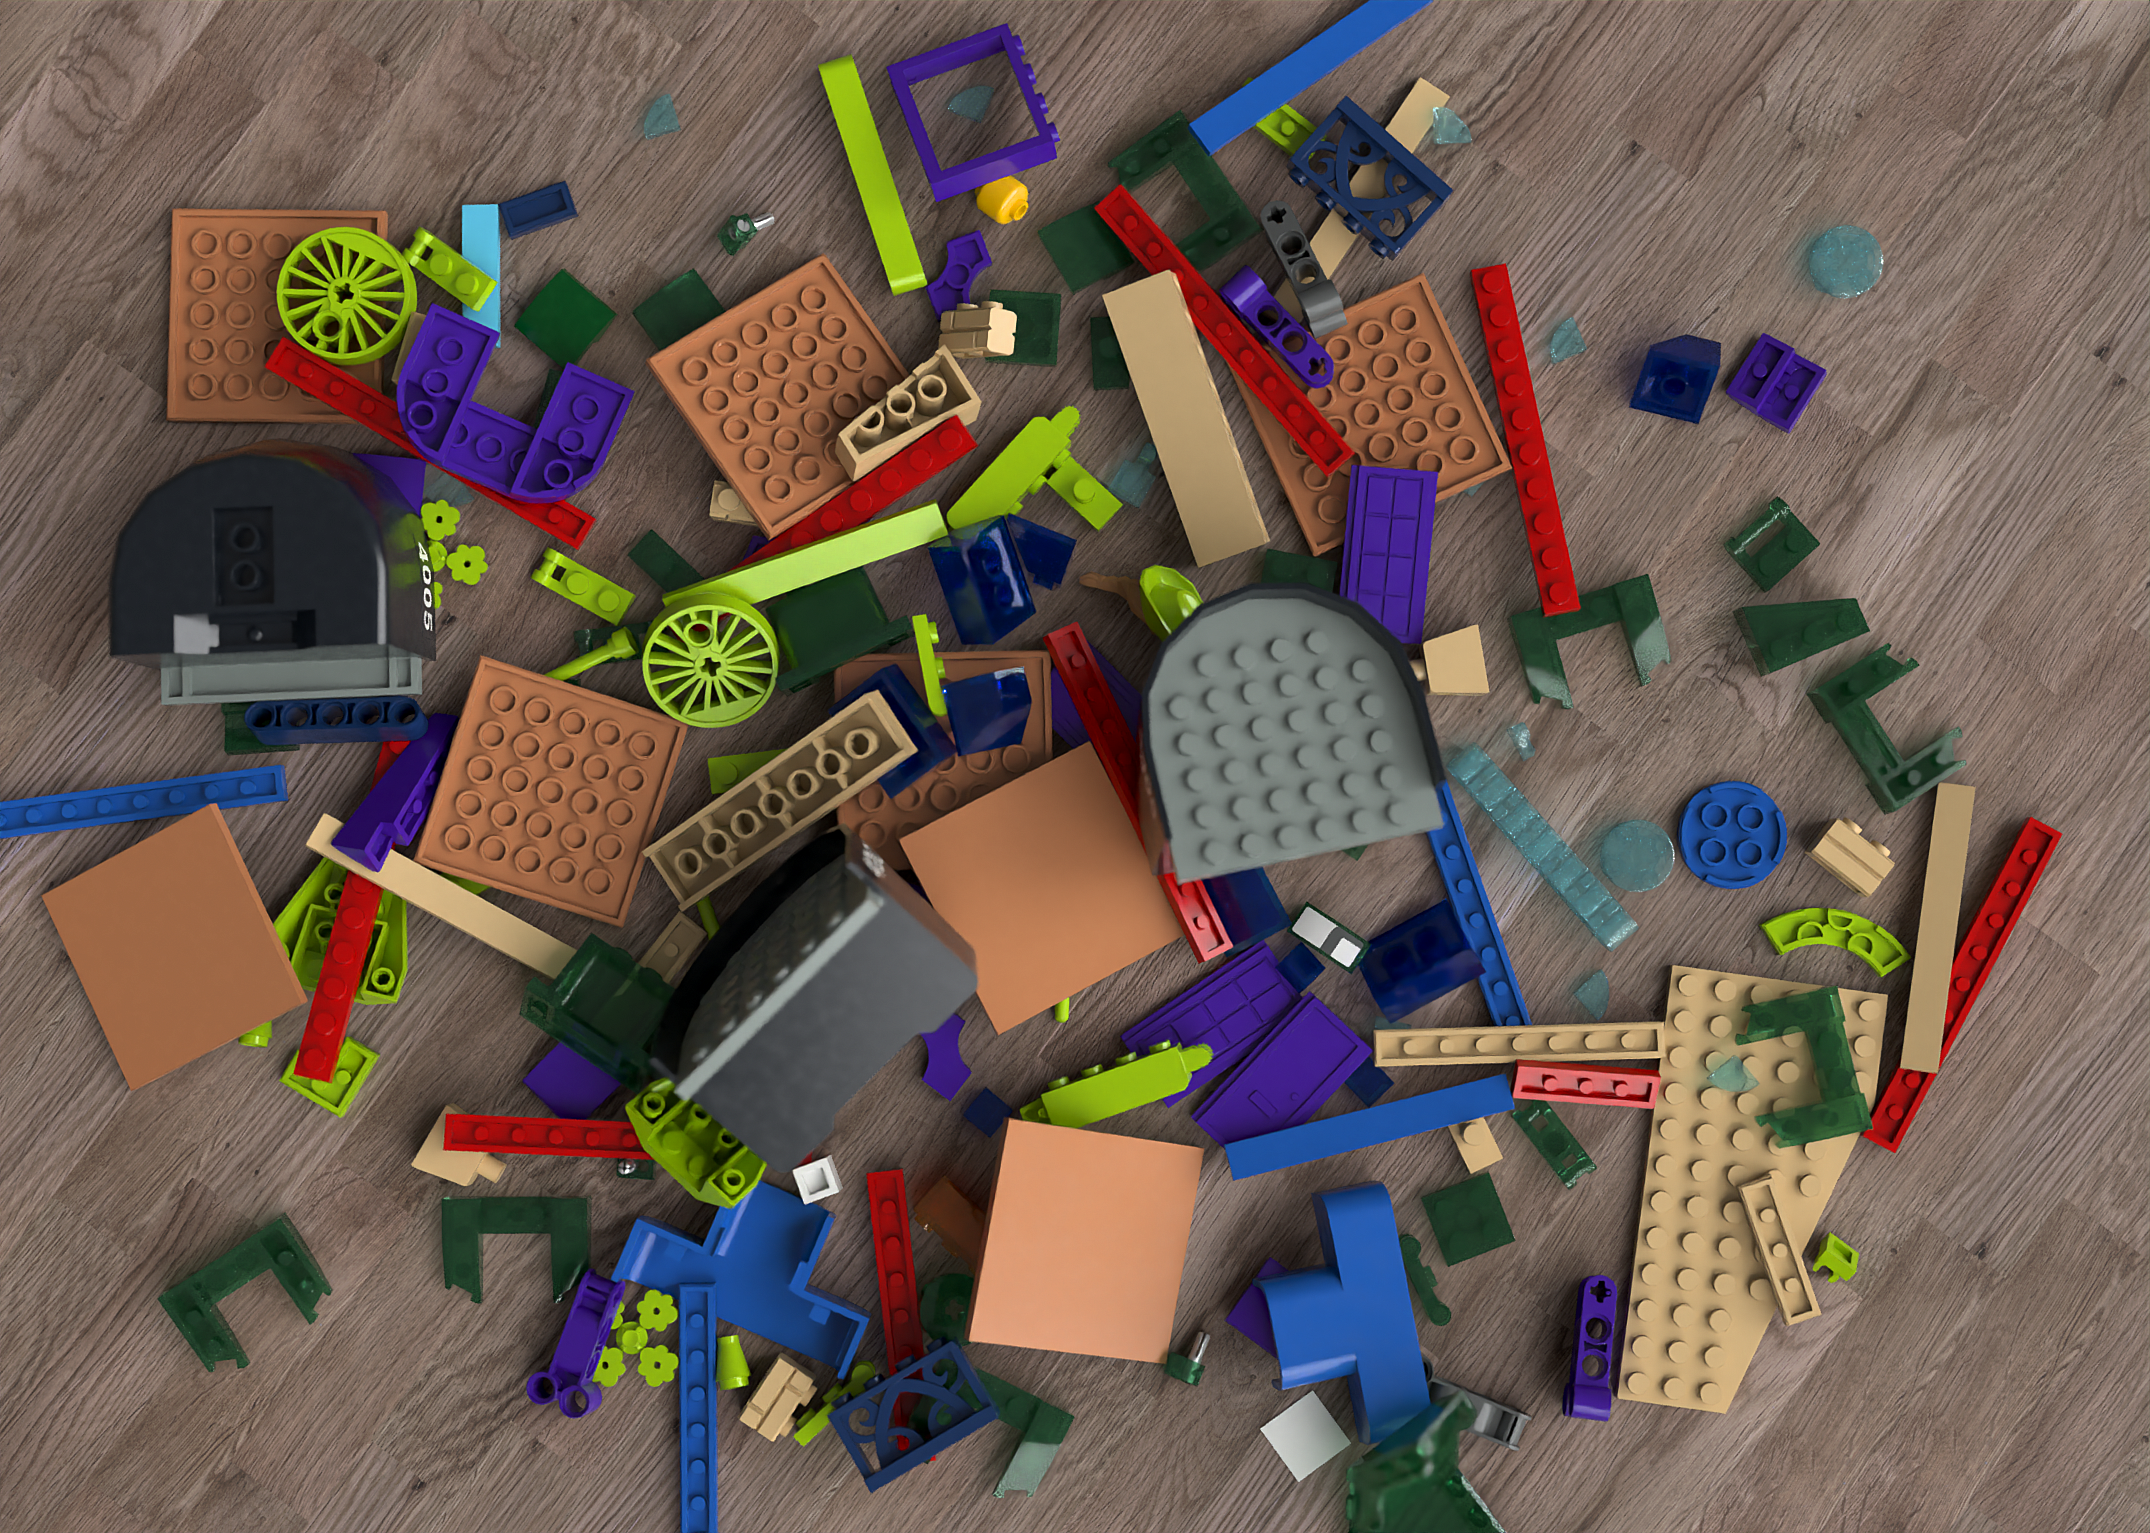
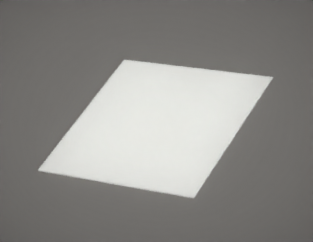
(1305, 1436)

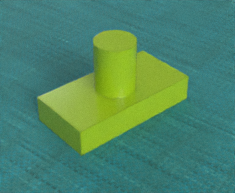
(1084, 494)

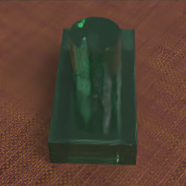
(1107, 357)
(663, 563)

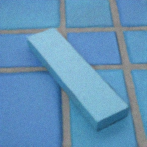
(482, 249)

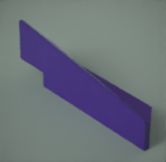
(399, 799)

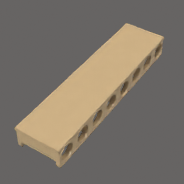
(1186, 418)
(781, 799)

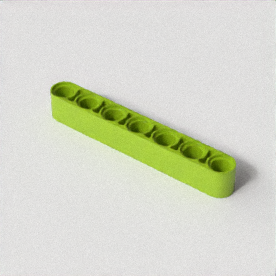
(872, 174)

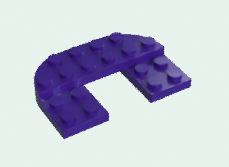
(490, 446)

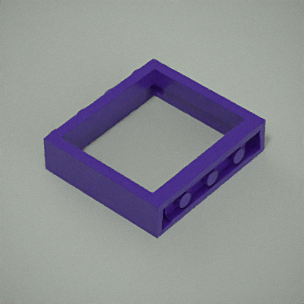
(992, 165)

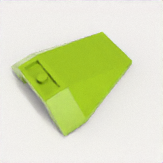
(307, 927)
(693, 1146)

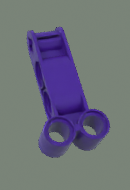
(1248, 299)
(580, 1347)
(1584, 1394)

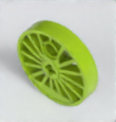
(347, 280)
(694, 667)

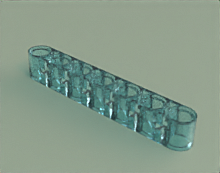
(1542, 847)

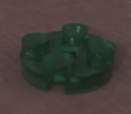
(936, 1297)

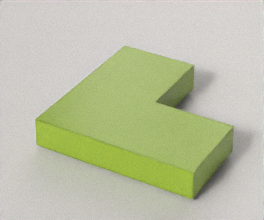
(351, 1072)

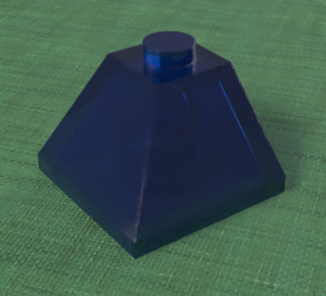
(1677, 377)
(1043, 551)
(988, 710)

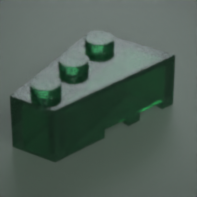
(1794, 631)

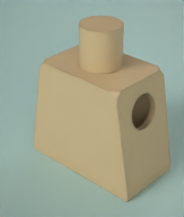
(1453, 664)
(455, 1166)

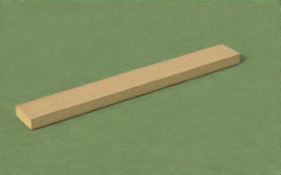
(1333, 237)
(452, 904)
(1937, 928)
(1523, 1042)

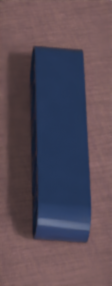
(321, 714)

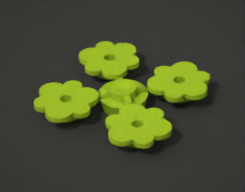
(455, 561)
(633, 1338)

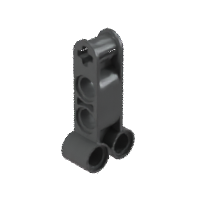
(1319, 298)
(1494, 1419)

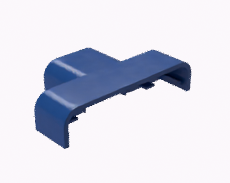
(762, 1270)
(1352, 1313)

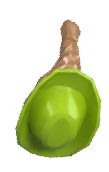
(1159, 598)

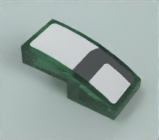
(1329, 937)

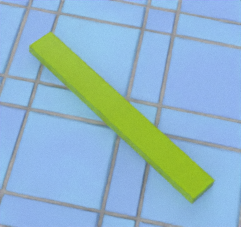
(823, 557)

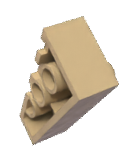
(907, 414)

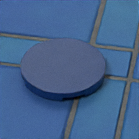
(1731, 835)

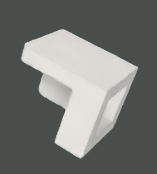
(817, 1179)

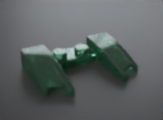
(1230, 216)
(1627, 601)
(1891, 778)
(1821, 1018)
(470, 1217)
(194, 1298)
(1040, 1421)

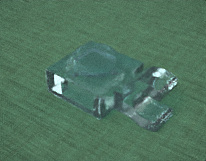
(1134, 480)

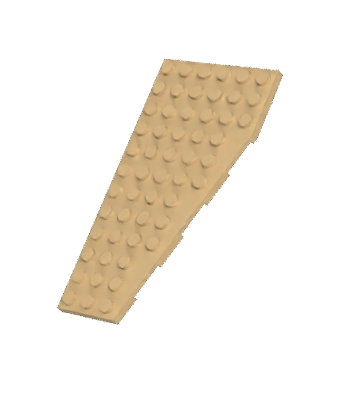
(1695, 1269)

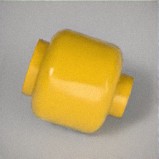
(1003, 199)

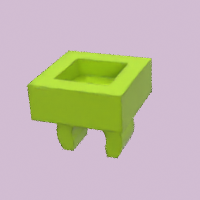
(1837, 1257)

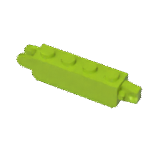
(1017, 470)
(1118, 1087)

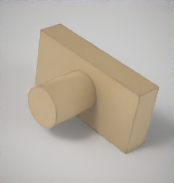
(1475, 1144)

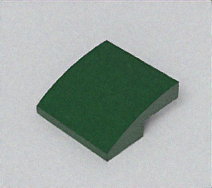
(565, 319)

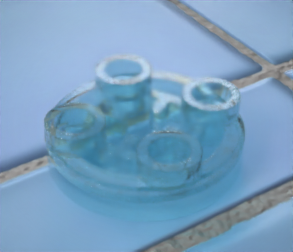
(1845, 261)
(1637, 856)

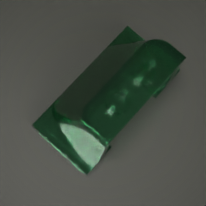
(831, 627)
(602, 1010)

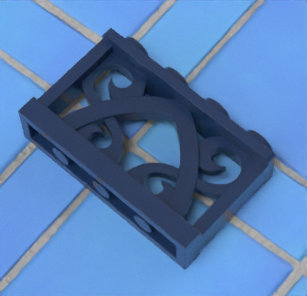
(1363, 129)
(891, 1459)

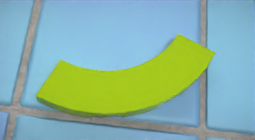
(1837, 929)

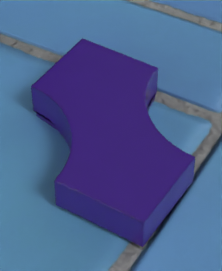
(965, 262)
(945, 1067)

